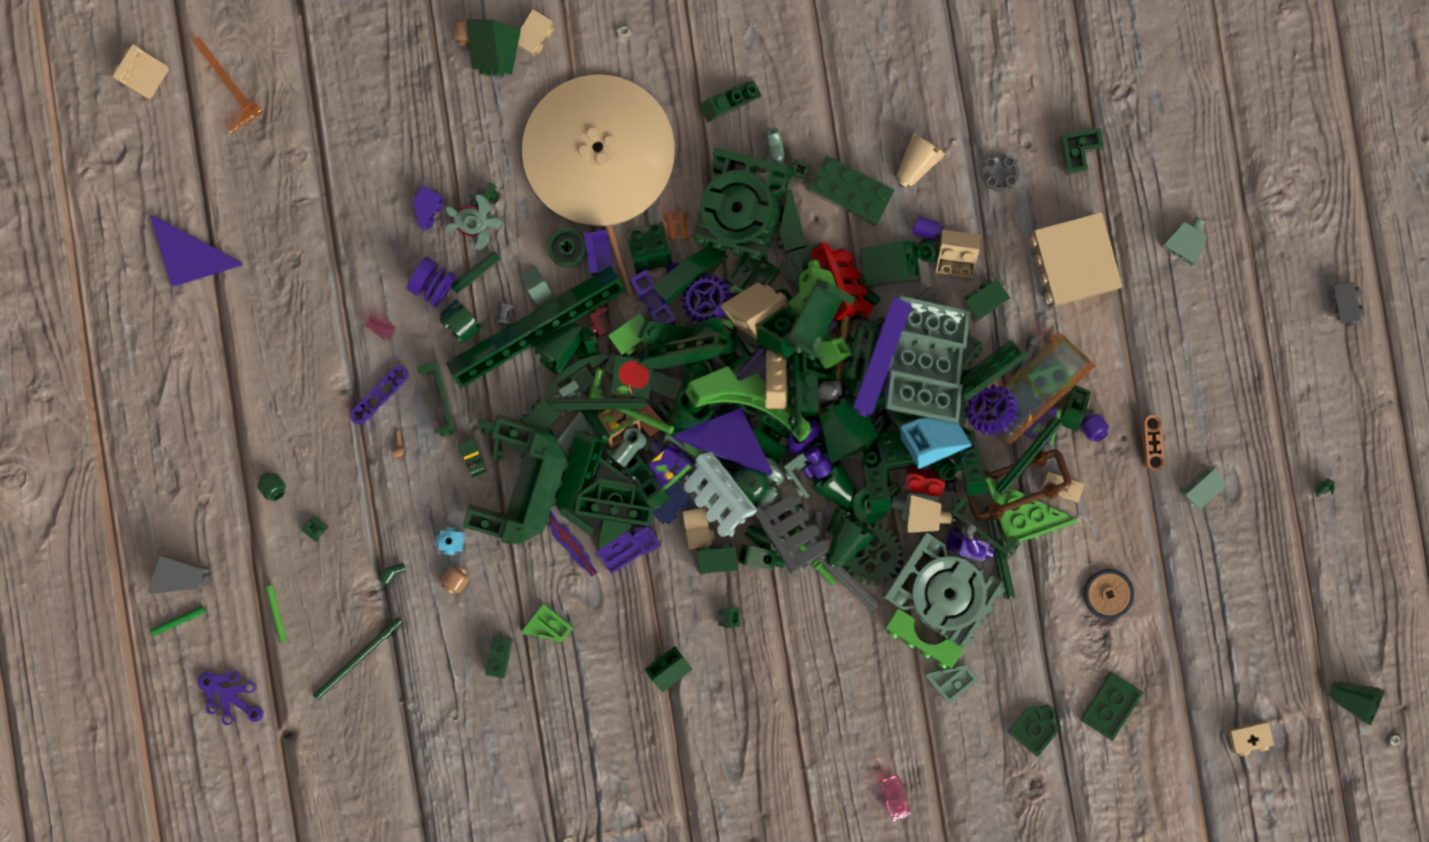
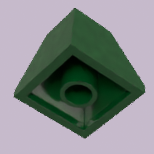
(771, 442)

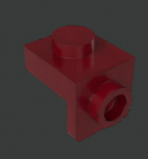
(597, 325)

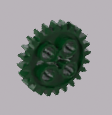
(883, 568)

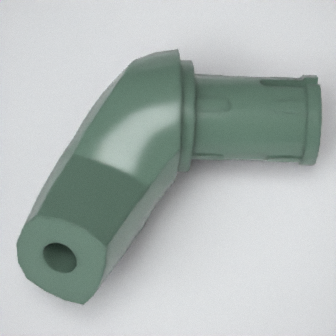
(776, 150)

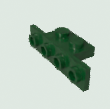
(802, 393)

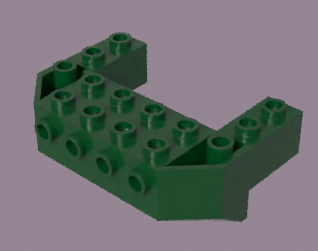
(889, 454)
(534, 487)

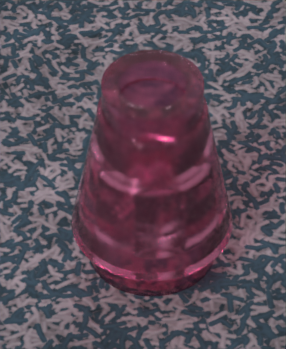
(381, 328)

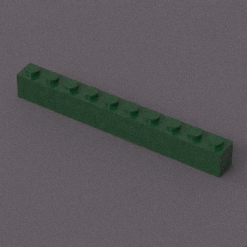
(535, 327)

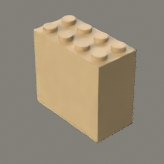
(1075, 260)

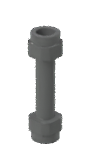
(1033, 343)

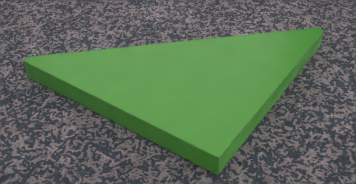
(1027, 520)

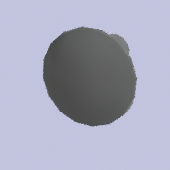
(1000, 172)

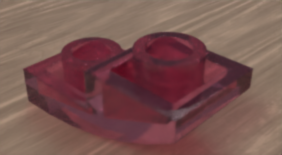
(895, 798)

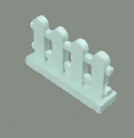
(727, 489)

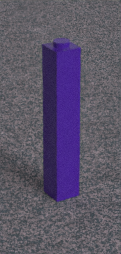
(882, 356)

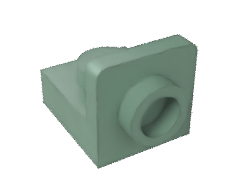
(570, 391)

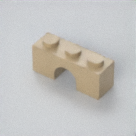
(775, 381)

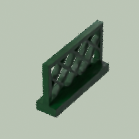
(991, 369)

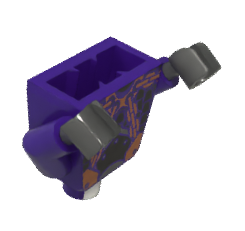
(967, 544)

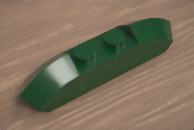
(684, 351)

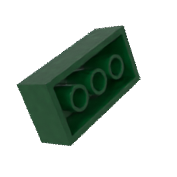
(851, 190)

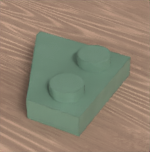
(952, 681)

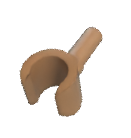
(399, 451)

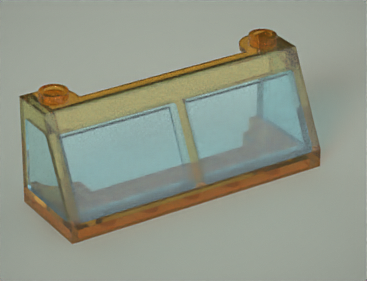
(1043, 383)

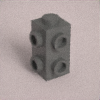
(1348, 310)

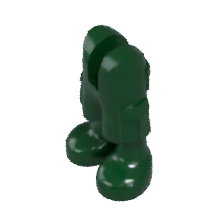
(861, 349)

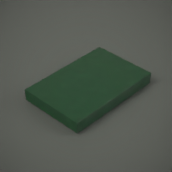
(1111, 706)

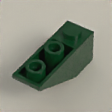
(729, 100)

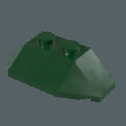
(614, 502)

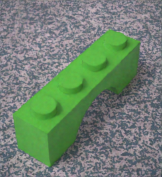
(831, 348)
(903, 625)

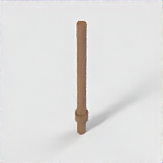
(619, 260)

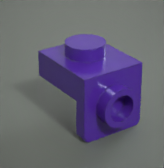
(645, 539)

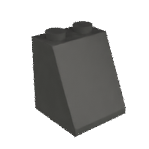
(178, 575)

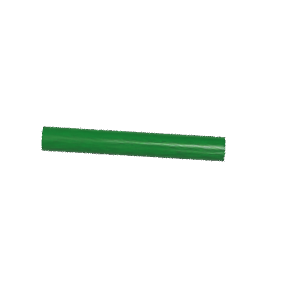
(178, 620)

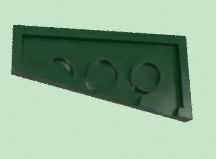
(659, 333)

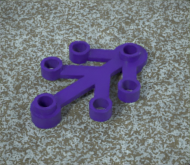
(227, 695)

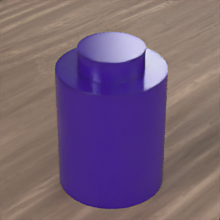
(927, 228)

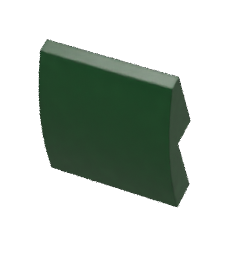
(749, 272)

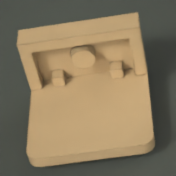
(140, 71)

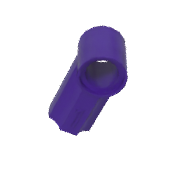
(799, 448)

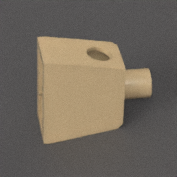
(925, 515)

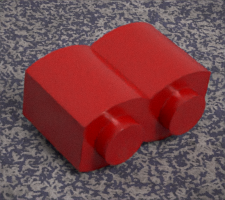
(924, 481)

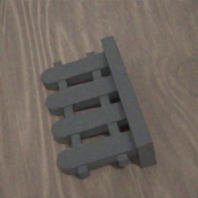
(794, 542)

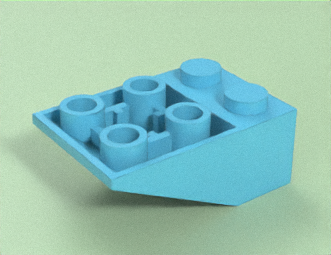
(932, 440)

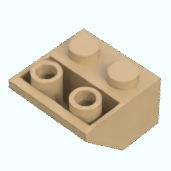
(958, 254)

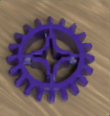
(712, 294)
(980, 419)

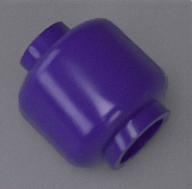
(1094, 427)

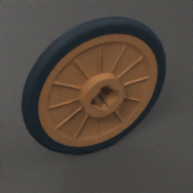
(1100, 584)

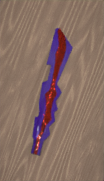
(570, 543)

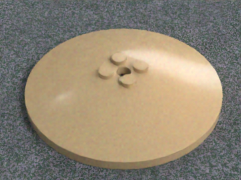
(605, 184)

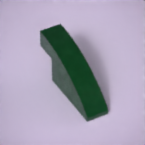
(679, 278)

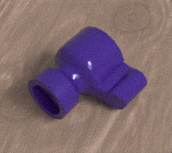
(818, 465)

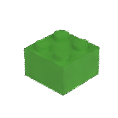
(626, 337)

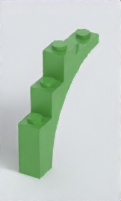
(751, 391)

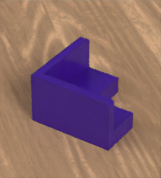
(598, 251)

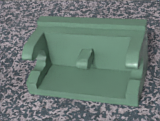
(1203, 488)

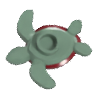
(473, 221)

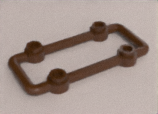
(1050, 490)

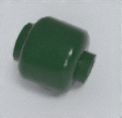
(271, 486)

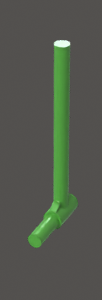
(596, 392)

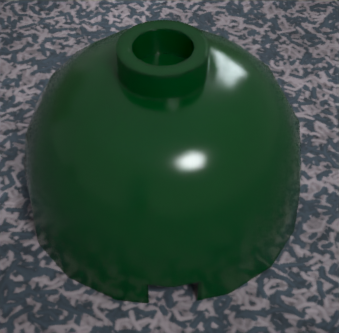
(752, 482)

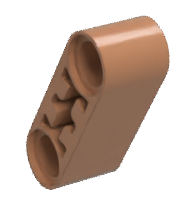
(1157, 437)

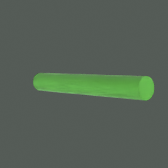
(276, 613)

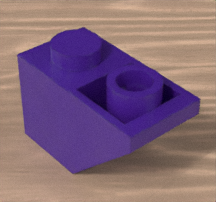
(426, 205)

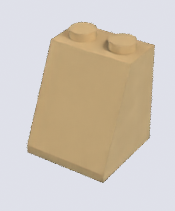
(753, 306)

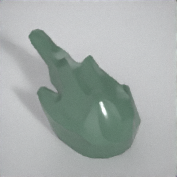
(778, 475)

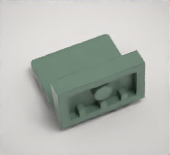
(797, 463)

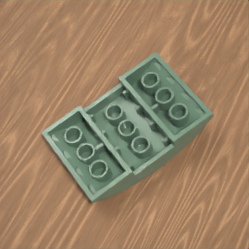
(928, 362)

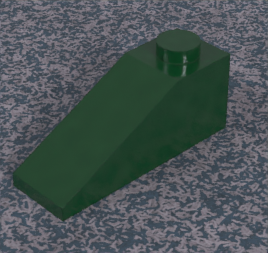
(791, 231)

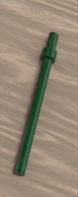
(385, 633)

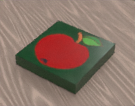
(631, 378)

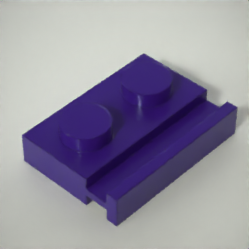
(619, 552)

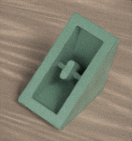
(537, 287)

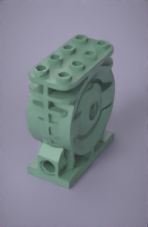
(956, 629)

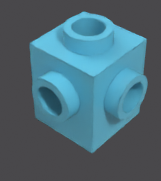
(457, 540)

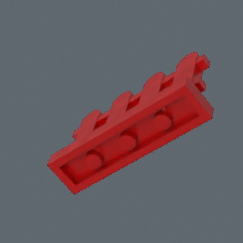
(828, 261)

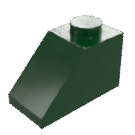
(1075, 408)

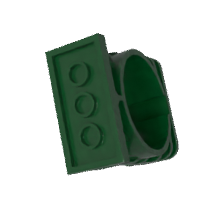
(756, 239)

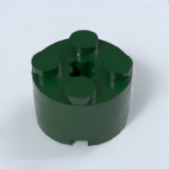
(560, 239)
(460, 321)

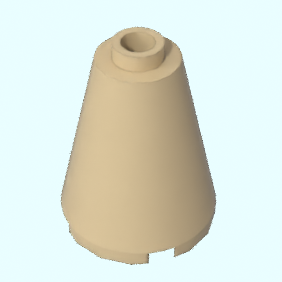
(918, 160)

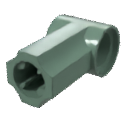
(627, 447)

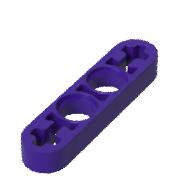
(376, 392)

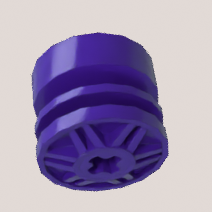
(428, 280)

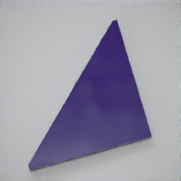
(188, 257)
(729, 439)

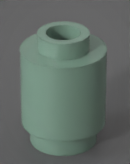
(770, 498)

